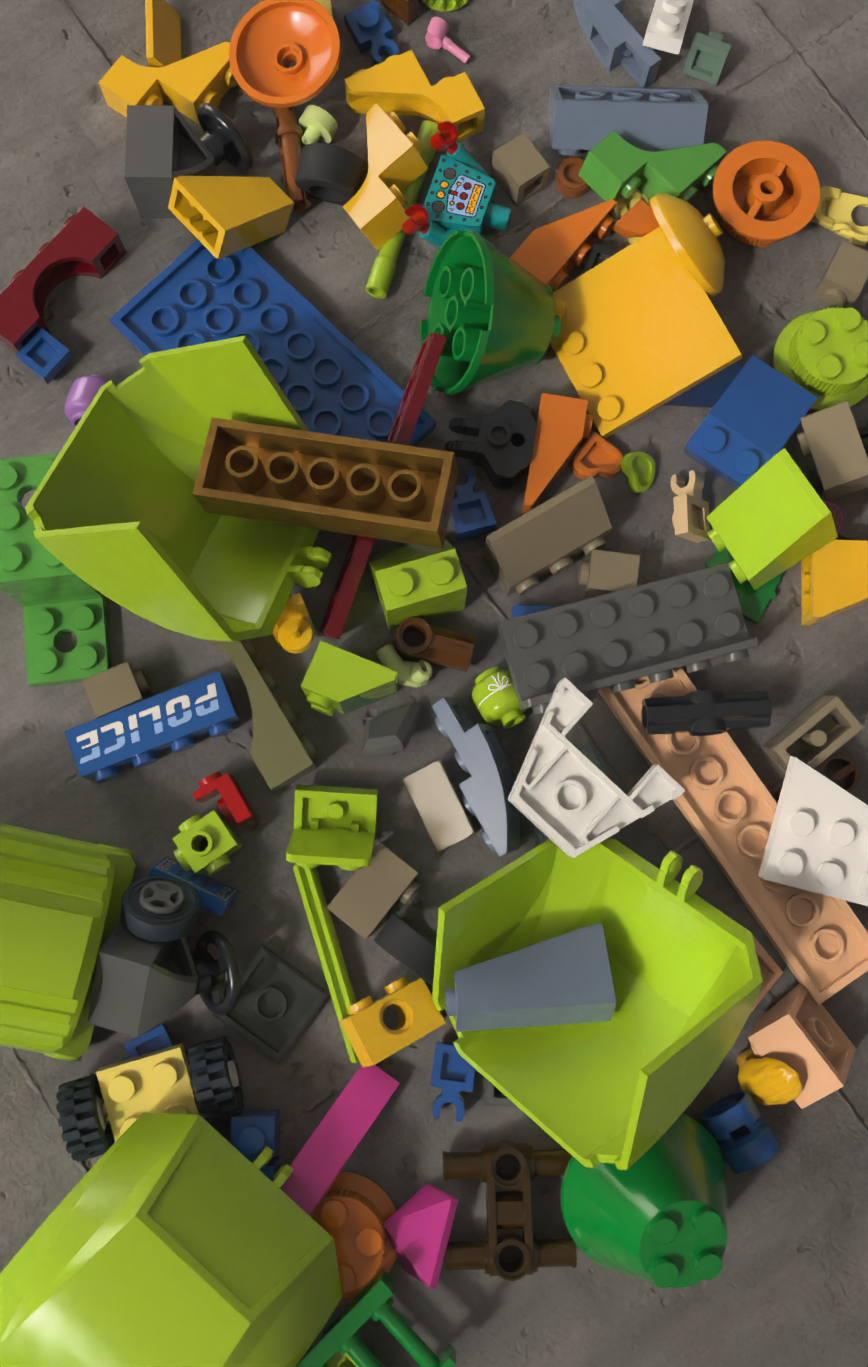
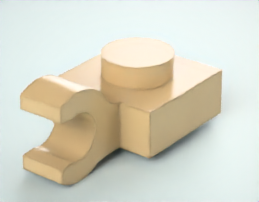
(689, 508)

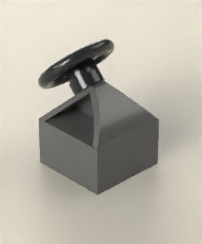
(165, 147)
(148, 981)

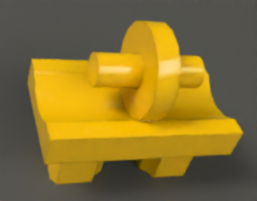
(294, 627)

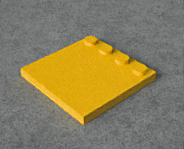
(638, 333)

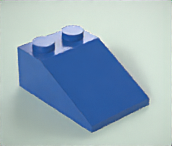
(749, 423)

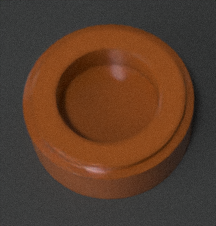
(567, 178)

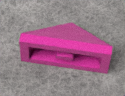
(422, 1232)

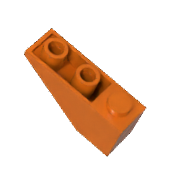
(564, 243)

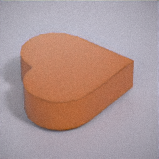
(597, 458)

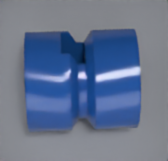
(748, 1145)

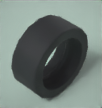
(408, 947)

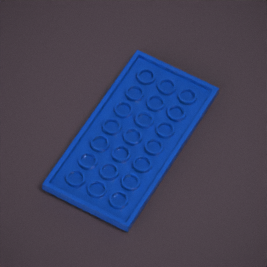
(310, 359)

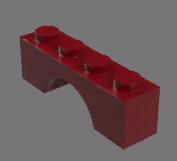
(80, 249)

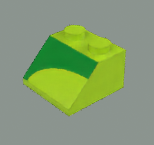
(345, 681)

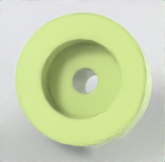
(317, 125)

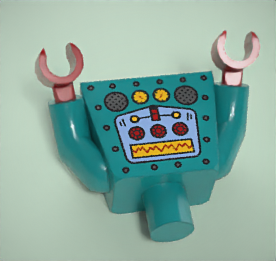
(458, 195)

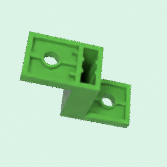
(50, 593)

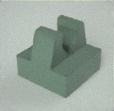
(707, 57)

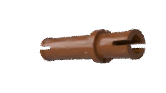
(289, 141)

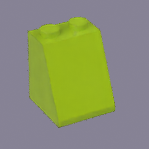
(771, 522)
(418, 583)

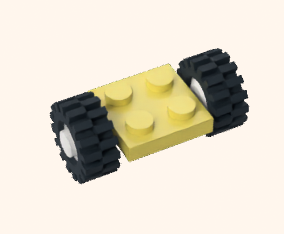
(107, 1103)

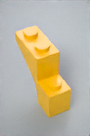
(182, 84)
(404, 89)
(392, 167)

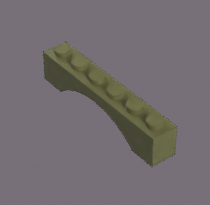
(275, 745)

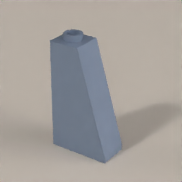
(537, 986)

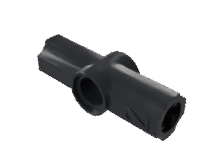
(706, 713)

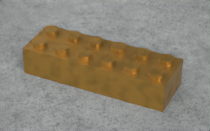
(327, 482)

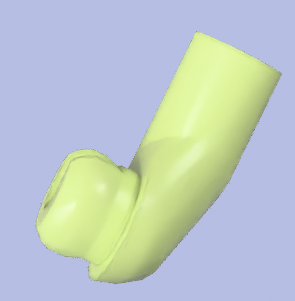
(409, 673)

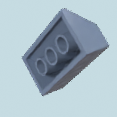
(641, 115)

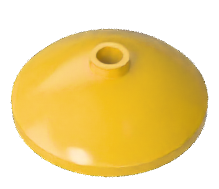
(692, 240)

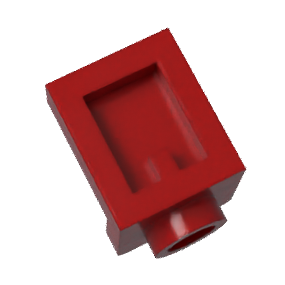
(233, 801)

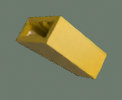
(230, 210)
(834, 580)

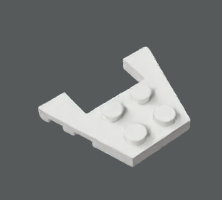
(568, 793)

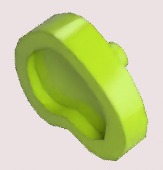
(639, 469)

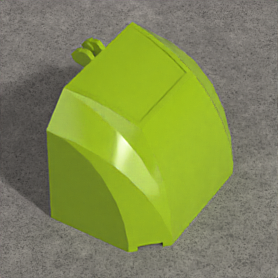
(126, 510)
(678, 980)
(170, 1261)

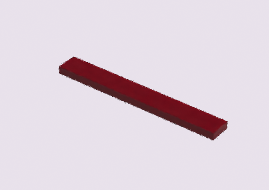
(400, 434)

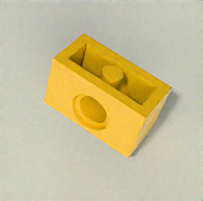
(415, 1014)

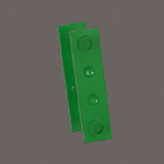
(344, 1336)

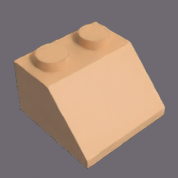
(807, 1042)

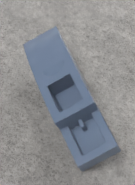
(616, 40)
(491, 775)

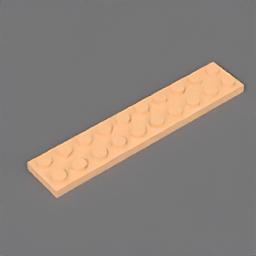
(733, 819)

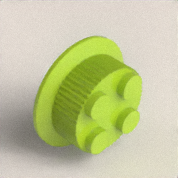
(826, 355)

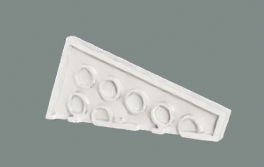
(818, 837)

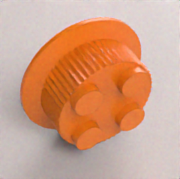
(765, 192)
(354, 1217)

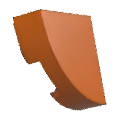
(637, 221)

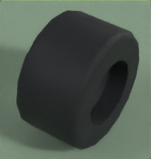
(330, 173)

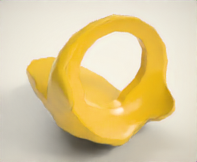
(767, 1079)

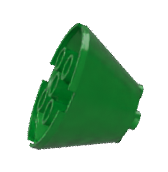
(488, 310)
(659, 1216)

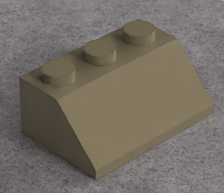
(548, 538)

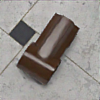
(439, 646)

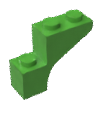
(620, 168)

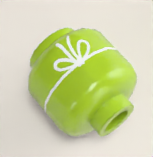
(497, 698)

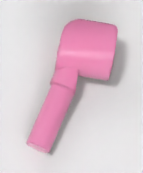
(437, 38)

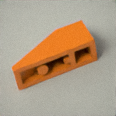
(557, 438)

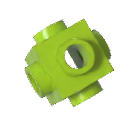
(220, 839)

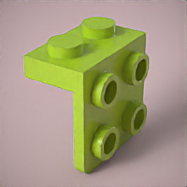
(333, 827)

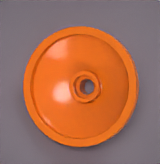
(278, 35)

